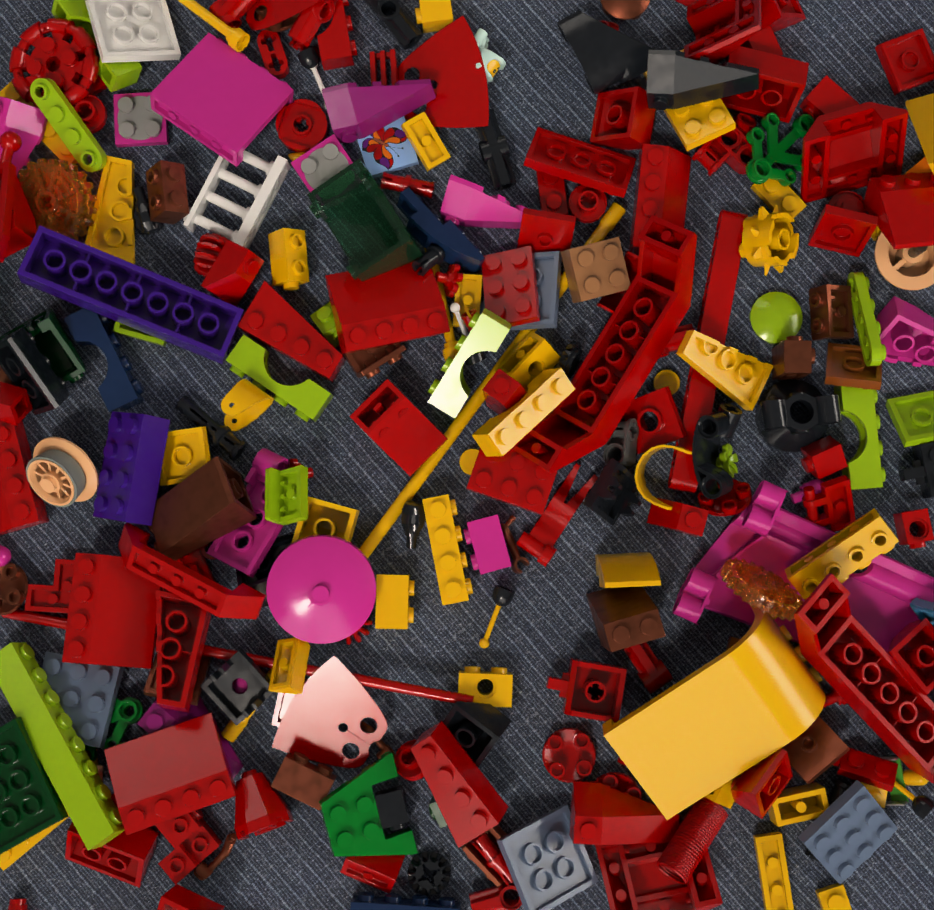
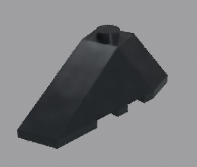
(683, 81)

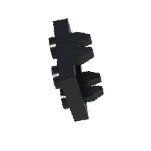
(611, 504)
(220, 689)

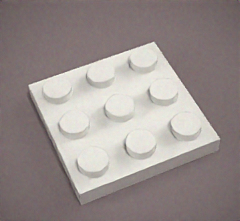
(133, 30)

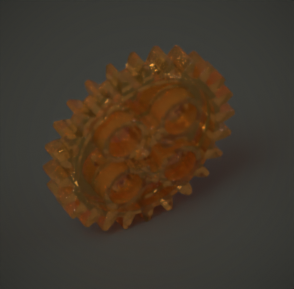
(761, 588)

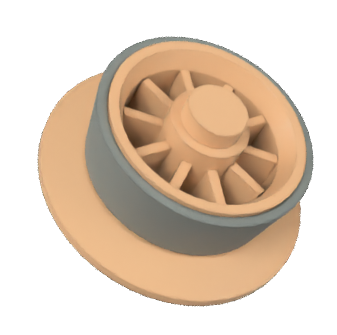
(61, 472)

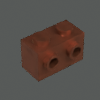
(167, 192)
(792, 358)
(303, 779)

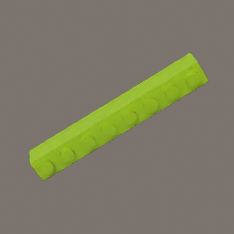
(58, 746)

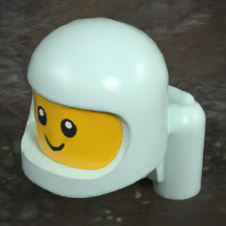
(491, 61)

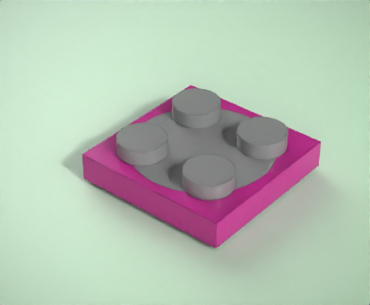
(137, 123)
(321, 162)

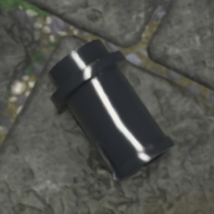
(433, 256)

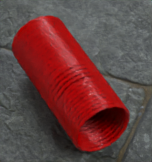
(697, 833)

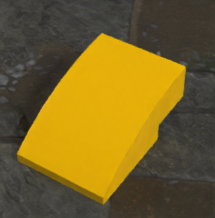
(627, 570)

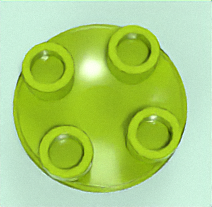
(775, 317)

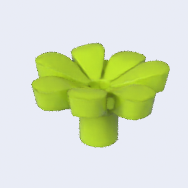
(727, 460)

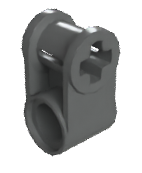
(623, 441)

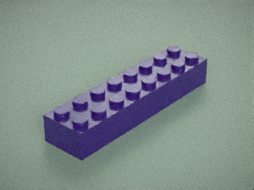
(130, 294)

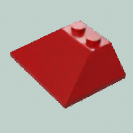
(721, 27)
(852, 147)
(638, 884)

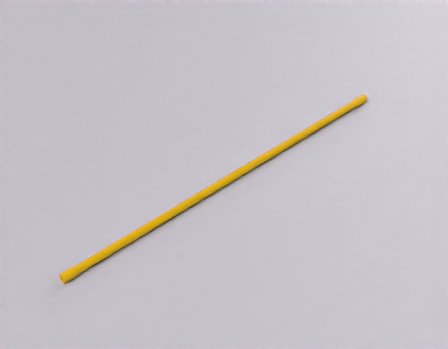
(606, 225)

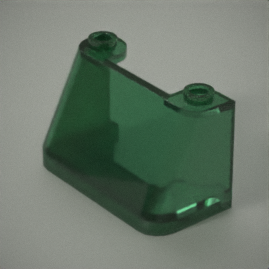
(363, 222)

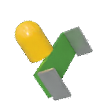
(905, 778)

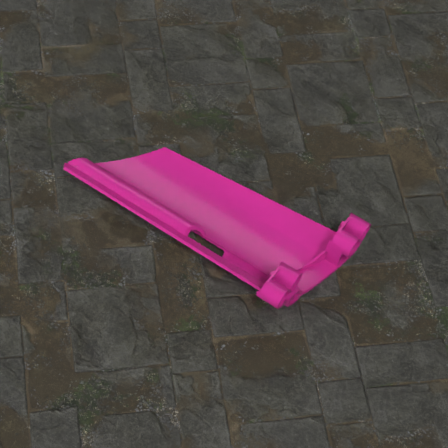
(776, 541)

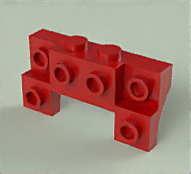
(191, 842)

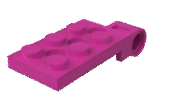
(261, 535)

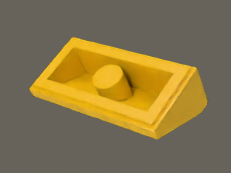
(289, 666)

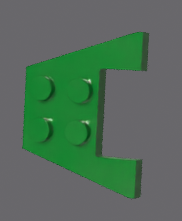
(354, 820)

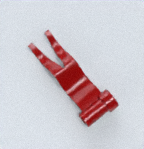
(554, 520)

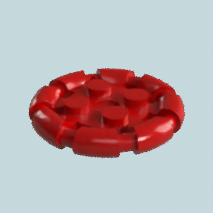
(52, 49)

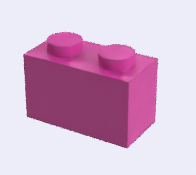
(488, 544)

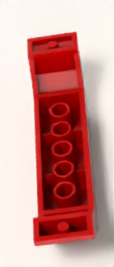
(622, 352)
(866, 676)

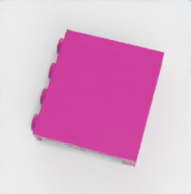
(220, 97)

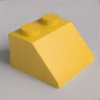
(327, 519)

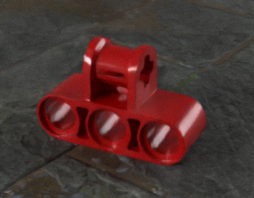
(716, 153)

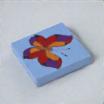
(387, 150)

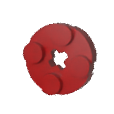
(296, 112)

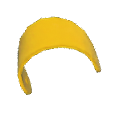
(248, 404)
(640, 470)

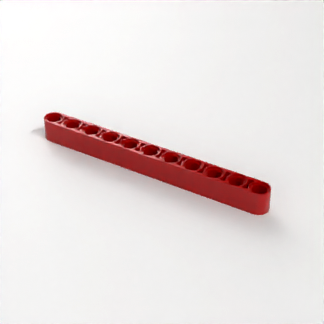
(713, 323)

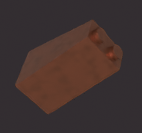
(201, 509)
(624, 617)

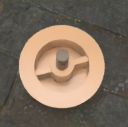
(905, 267)

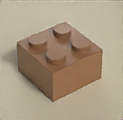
(595, 270)

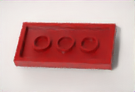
(580, 162)

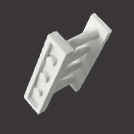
(251, 217)

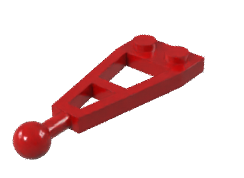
(10, 143)

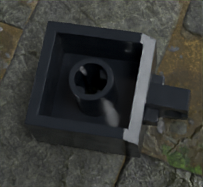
(922, 469)

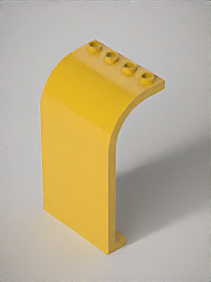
(720, 718)

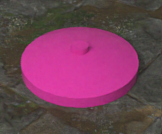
(321, 589)

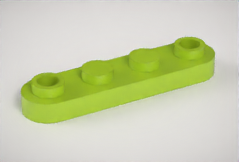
(68, 124)
(866, 324)

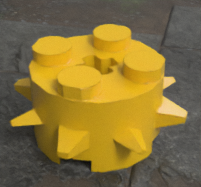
(769, 239)

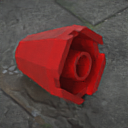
(258, 806)

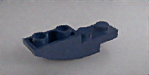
(428, 230)

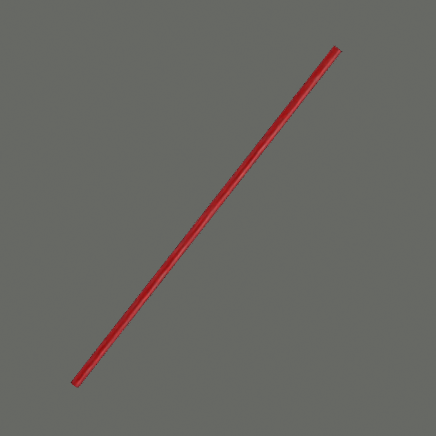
(263, 661)

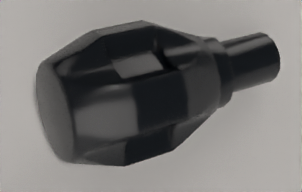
(142, 213)
(412, 521)

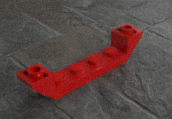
(188, 584)

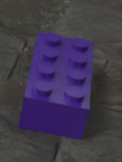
(131, 468)

